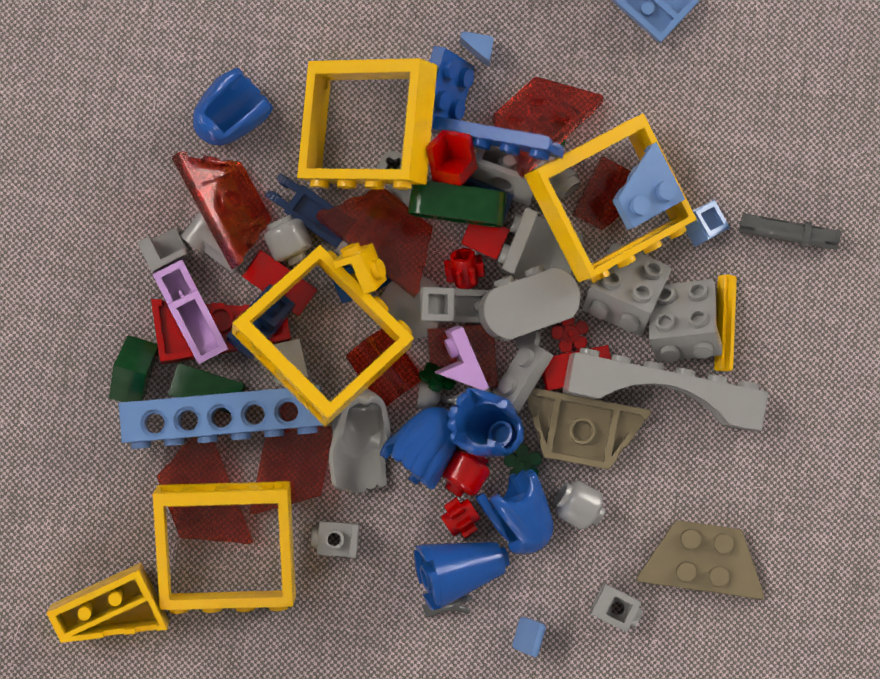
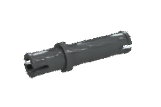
(805, 233)

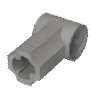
(202, 239)

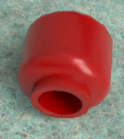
(465, 473)

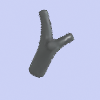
(454, 606)

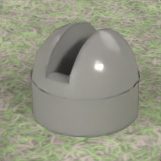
(427, 397)

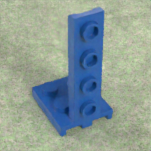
(451, 90)

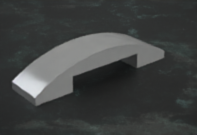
(450, 305)

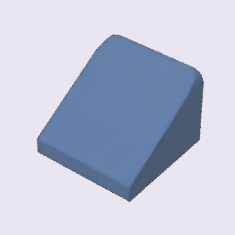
(478, 45)
(709, 223)
(529, 636)

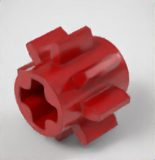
(464, 268)
(460, 517)

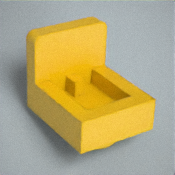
(366, 265)

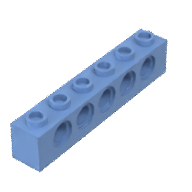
(136, 414)

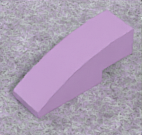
(190, 311)

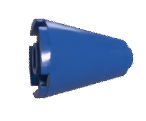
(457, 569)

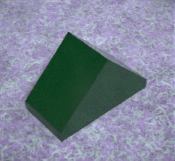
(133, 370)

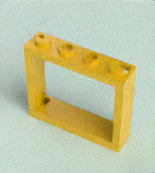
(417, 124)
(538, 180)
(286, 372)
(225, 495)

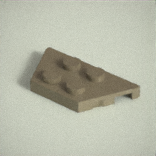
(583, 428)
(703, 560)

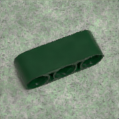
(458, 204)

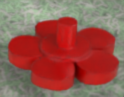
(570, 334)

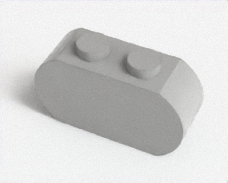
(529, 303)

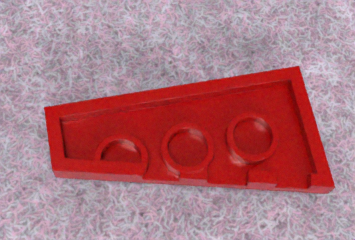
(174, 347)

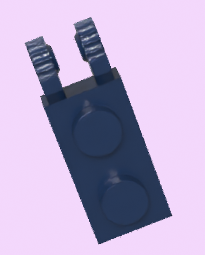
(305, 207)

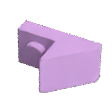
(466, 367)

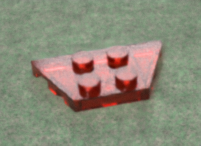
(545, 110)
(226, 202)
(396, 236)
(295, 459)
(204, 465)

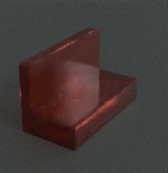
(396, 379)

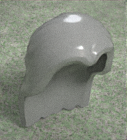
(357, 444)

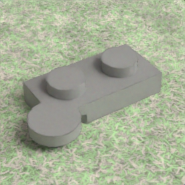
(524, 370)

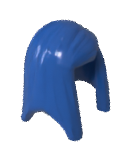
(230, 109)
(485, 424)
(423, 446)
(521, 514)

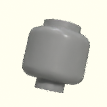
(288, 240)
(579, 504)

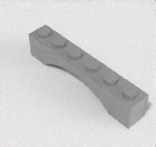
(730, 404)

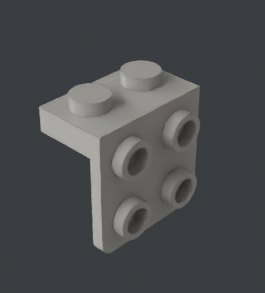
(532, 246)
(628, 293)
(685, 322)

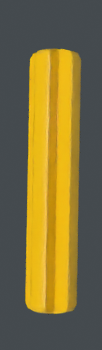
(726, 321)

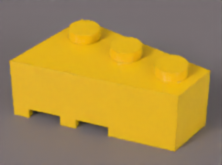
(109, 607)

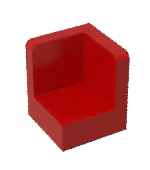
(451, 157)
(485, 240)

